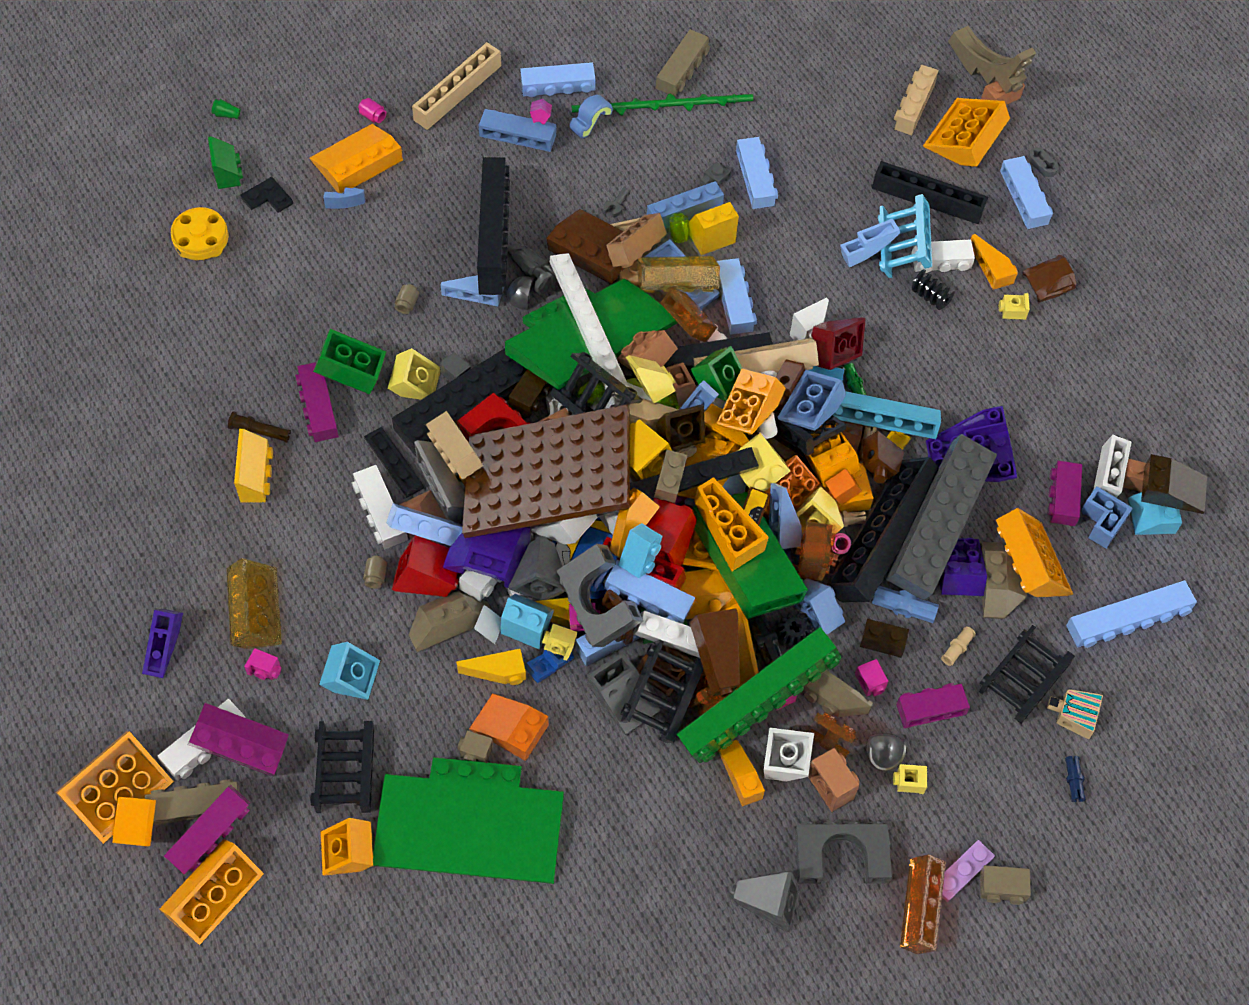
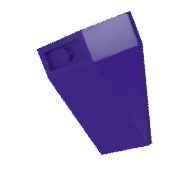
(986, 429)
(489, 554)

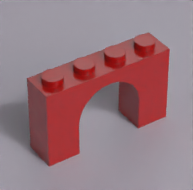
(489, 415)

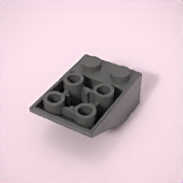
(613, 687)

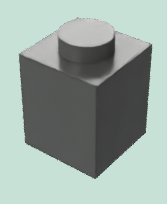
(453, 366)

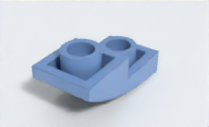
(350, 198)

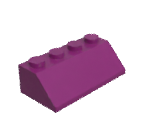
(238, 739)

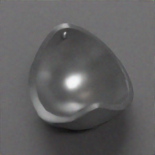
(519, 292)
(885, 751)

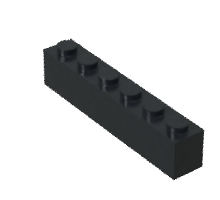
(939, 194)

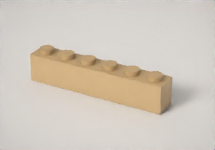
(456, 86)
(773, 356)

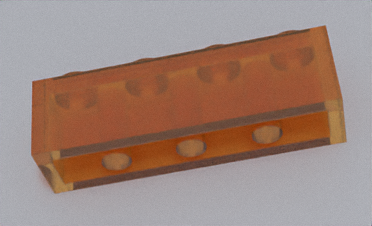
(923, 904)

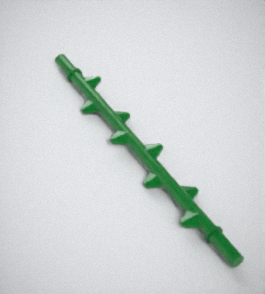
(688, 103)

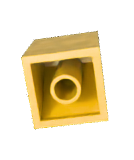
(714, 228)
(646, 451)

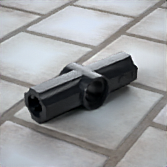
(765, 639)

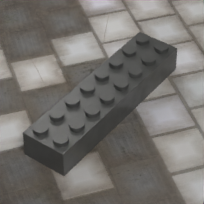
(941, 517)

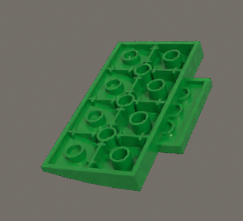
(555, 335)
(469, 823)

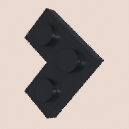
(267, 191)

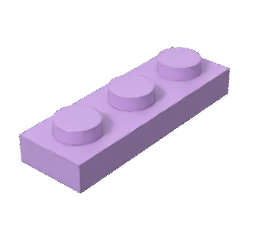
(965, 869)

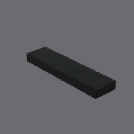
(394, 462)

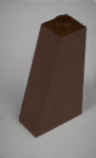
(718, 649)

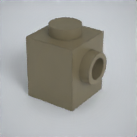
(475, 747)

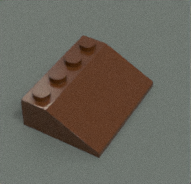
(586, 243)

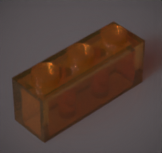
(688, 315)

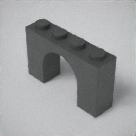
(577, 580)
(869, 838)

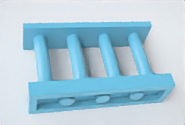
(922, 239)

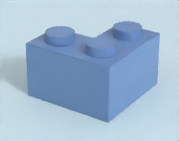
(1108, 513)
(821, 606)

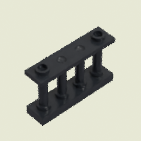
(580, 405)
(1034, 692)
(676, 708)
(362, 777)

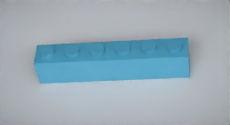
(889, 415)

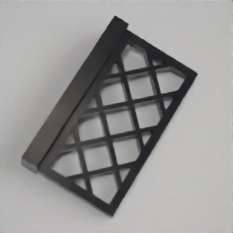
(801, 437)

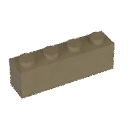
(682, 63)
(186, 803)

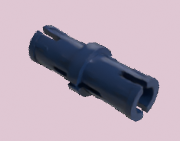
(1075, 779)

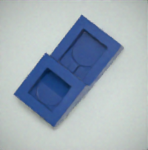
(545, 665)

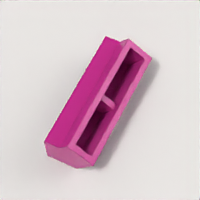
(540, 111)

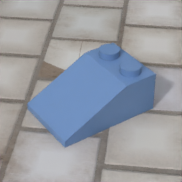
(813, 400)

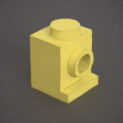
(1014, 306)
(559, 640)
(916, 773)

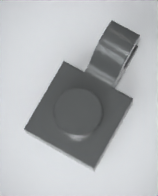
(715, 173)

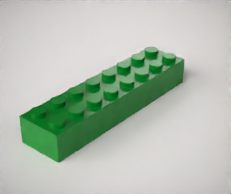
(760, 695)

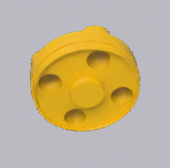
(199, 234)

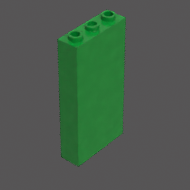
(761, 583)

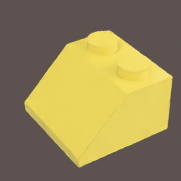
(413, 375)
(653, 379)
(770, 464)
(820, 509)

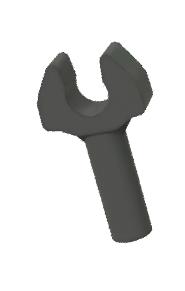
(616, 203)

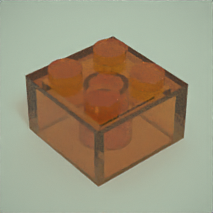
(816, 551)

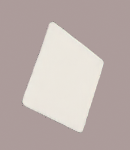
(488, 624)

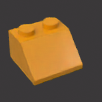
(347, 847)

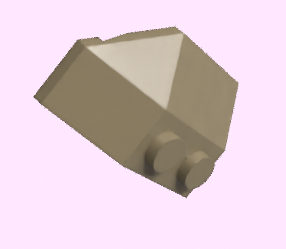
(1003, 584)
(444, 619)
(836, 696)

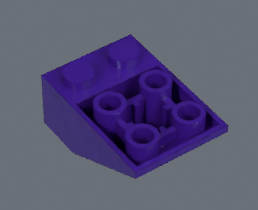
(965, 570)

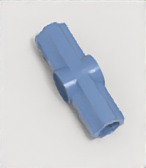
(905, 604)

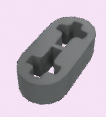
(1044, 161)

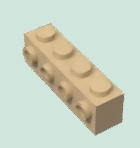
(916, 99)
(453, 446)

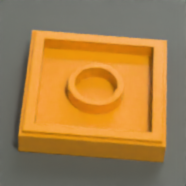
(134, 821)

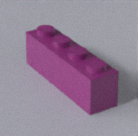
(318, 403)
(207, 829)

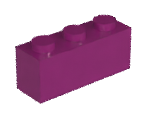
(1065, 493)
(932, 705)

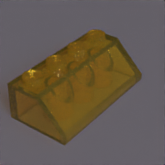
(679, 273)
(253, 605)

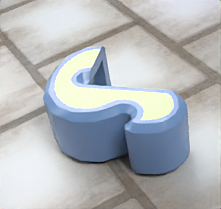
(589, 114)

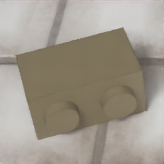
(670, 476)
(1005, 884)

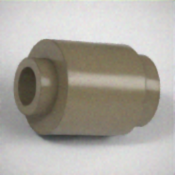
(406, 299)
(375, 572)

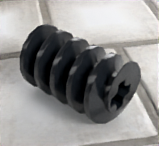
(931, 291)

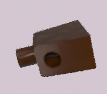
(789, 376)
(881, 457)

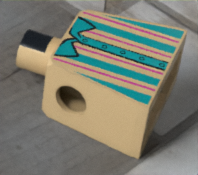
(1077, 711)

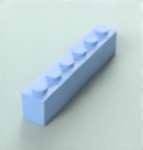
(1131, 614)

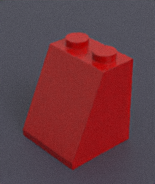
(676, 526)
(422, 569)

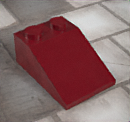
(839, 341)

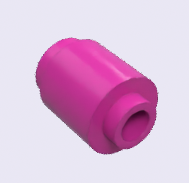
(372, 110)
(845, 543)

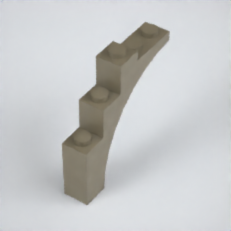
(992, 66)

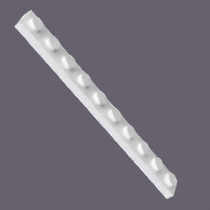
(585, 316)

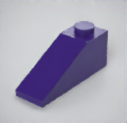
(161, 642)

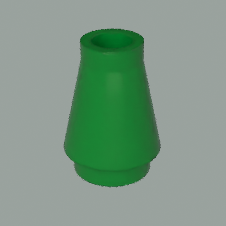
(224, 109)

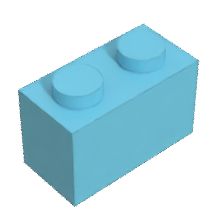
(640, 550)

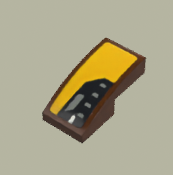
(756, 504)

